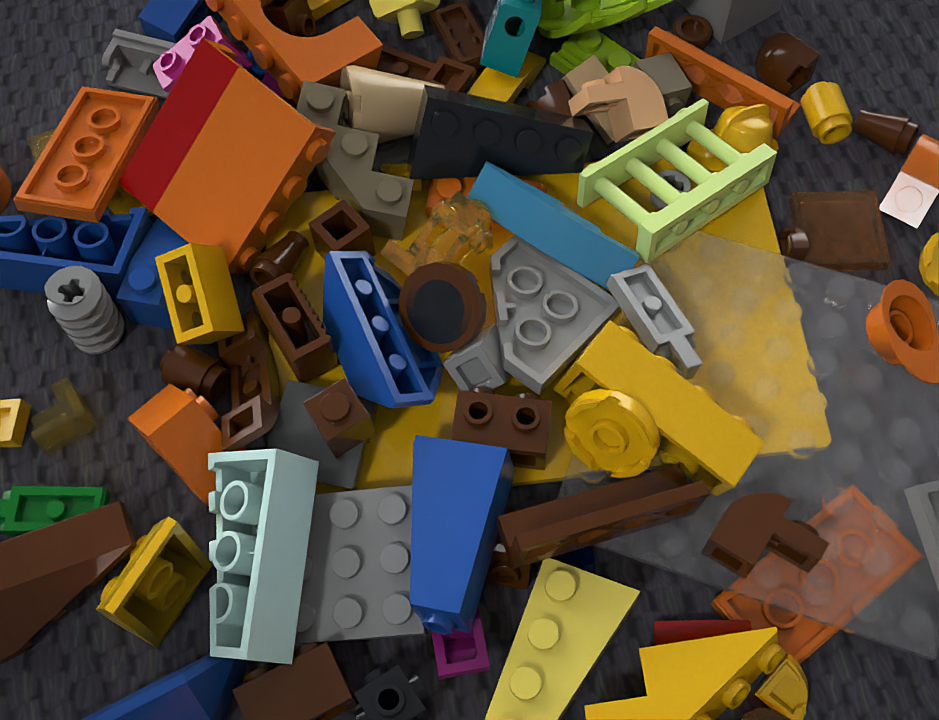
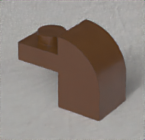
(757, 524)

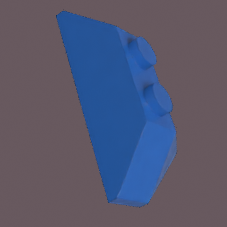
(370, 336)
(191, 693)

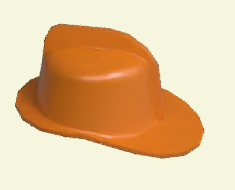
(905, 330)

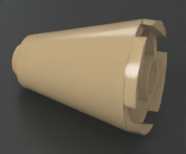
(381, 102)

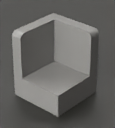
(478, 362)

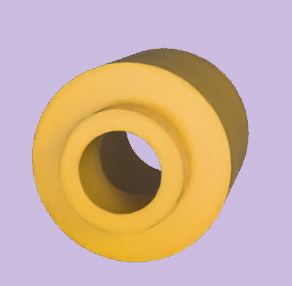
(827, 112)

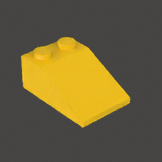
(155, 582)

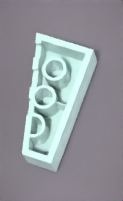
(259, 551)

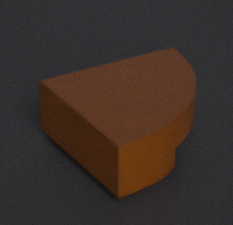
(793, 243)

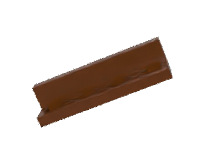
(598, 515)

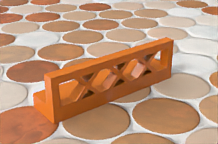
(720, 81)

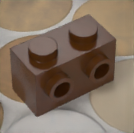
(505, 422)

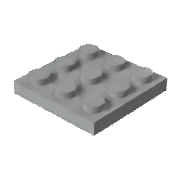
(358, 568)

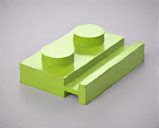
(584, 45)

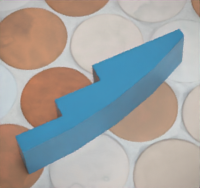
(550, 226)

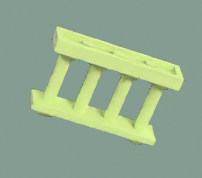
(685, 210)

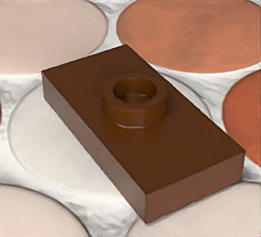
(459, 33)

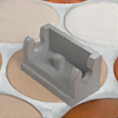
(134, 62)

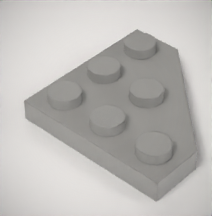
(543, 312)

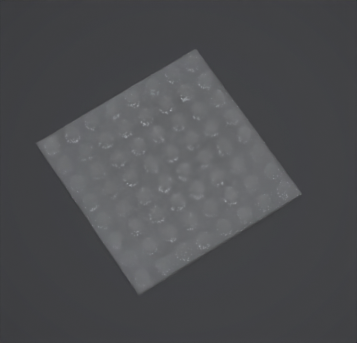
(839, 435)

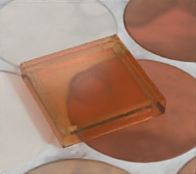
(842, 229)

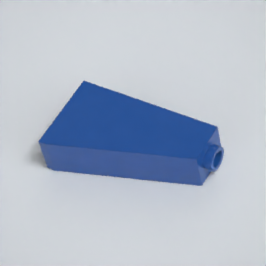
(454, 530)

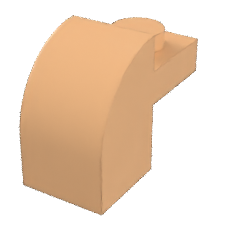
(628, 97)

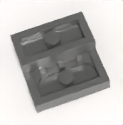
(299, 435)

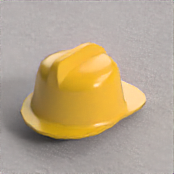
(742, 129)

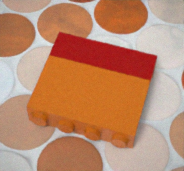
(224, 157)

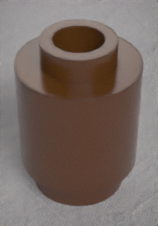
(195, 370)

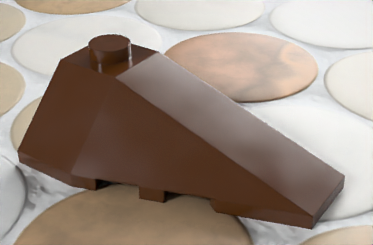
(52, 566)

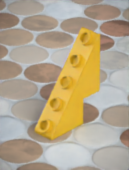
(696, 677)

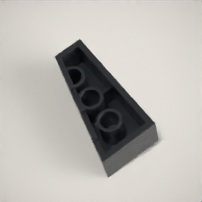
(463, 131)

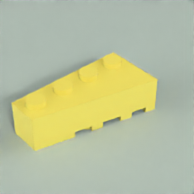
(559, 641)

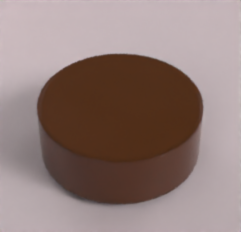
(694, 30)

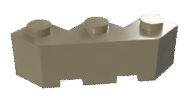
(350, 164)

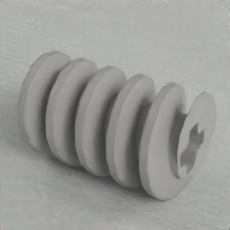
(84, 309)

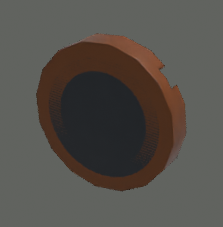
(442, 306)

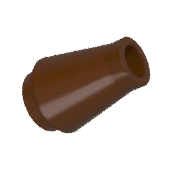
(887, 131)
(280, 258)

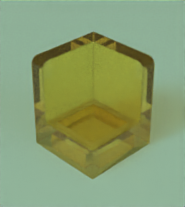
(64, 421)

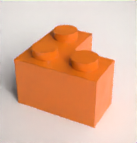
(183, 434)

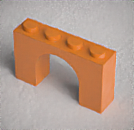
(297, 58)

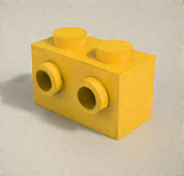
(199, 294)

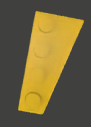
(690, 424)

